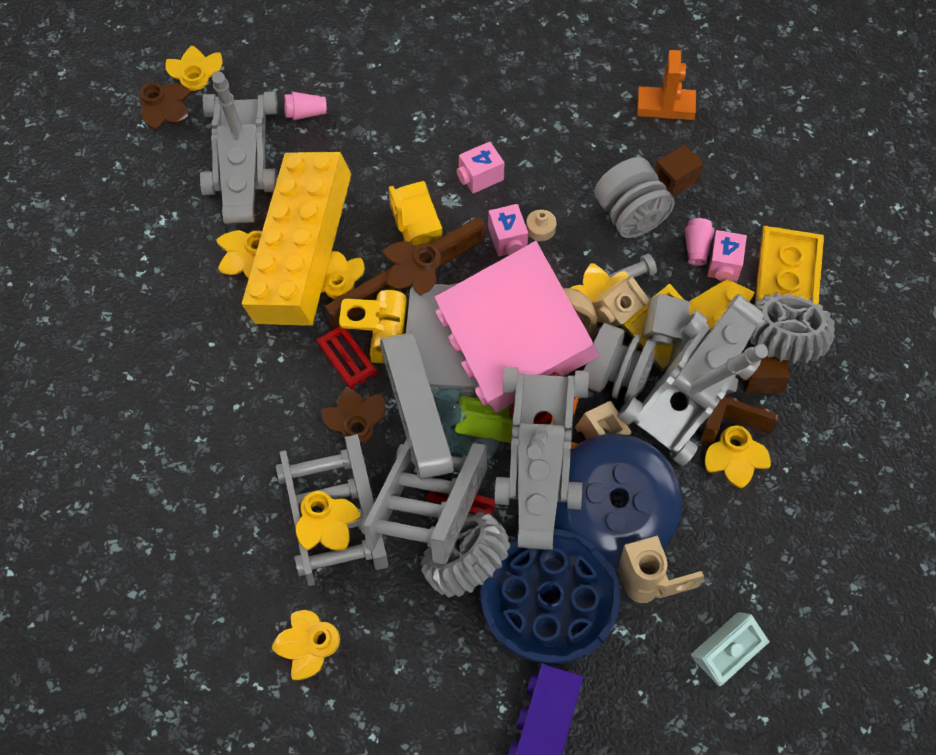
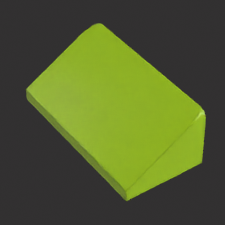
(484, 421)

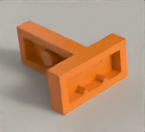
(671, 99)

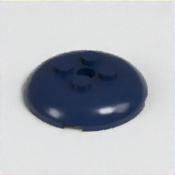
(648, 487)
(565, 629)

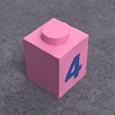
(480, 167)
(507, 229)
(727, 256)

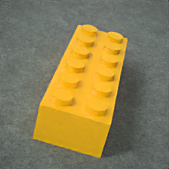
(297, 239)

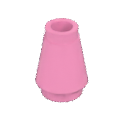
(303, 105)
(698, 240)

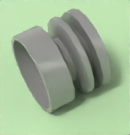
(634, 197)
(620, 363)

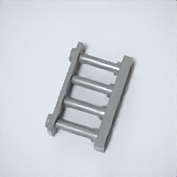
(356, 488)
(450, 514)

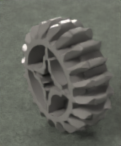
(793, 328)
(473, 559)

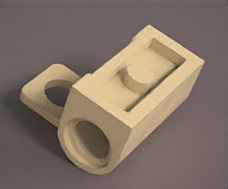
(644, 572)

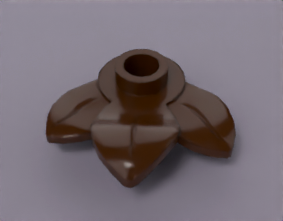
(163, 104)
(409, 269)
(353, 413)

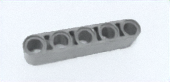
(416, 406)

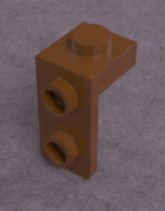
(740, 413)

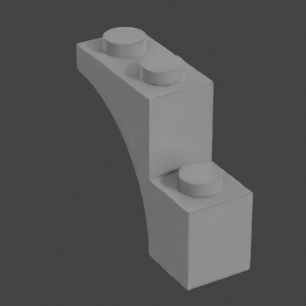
(664, 326)

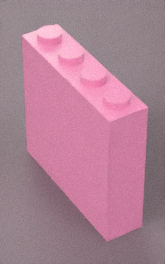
(514, 319)

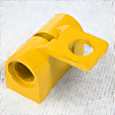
(415, 213)
(383, 316)

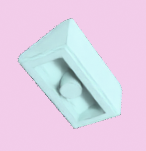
(730, 647)

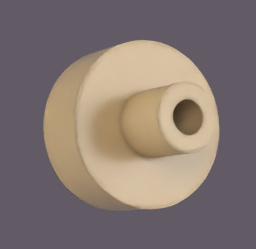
(541, 225)

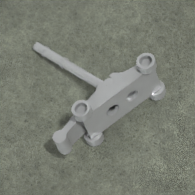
(237, 150)
(701, 373)
(541, 452)

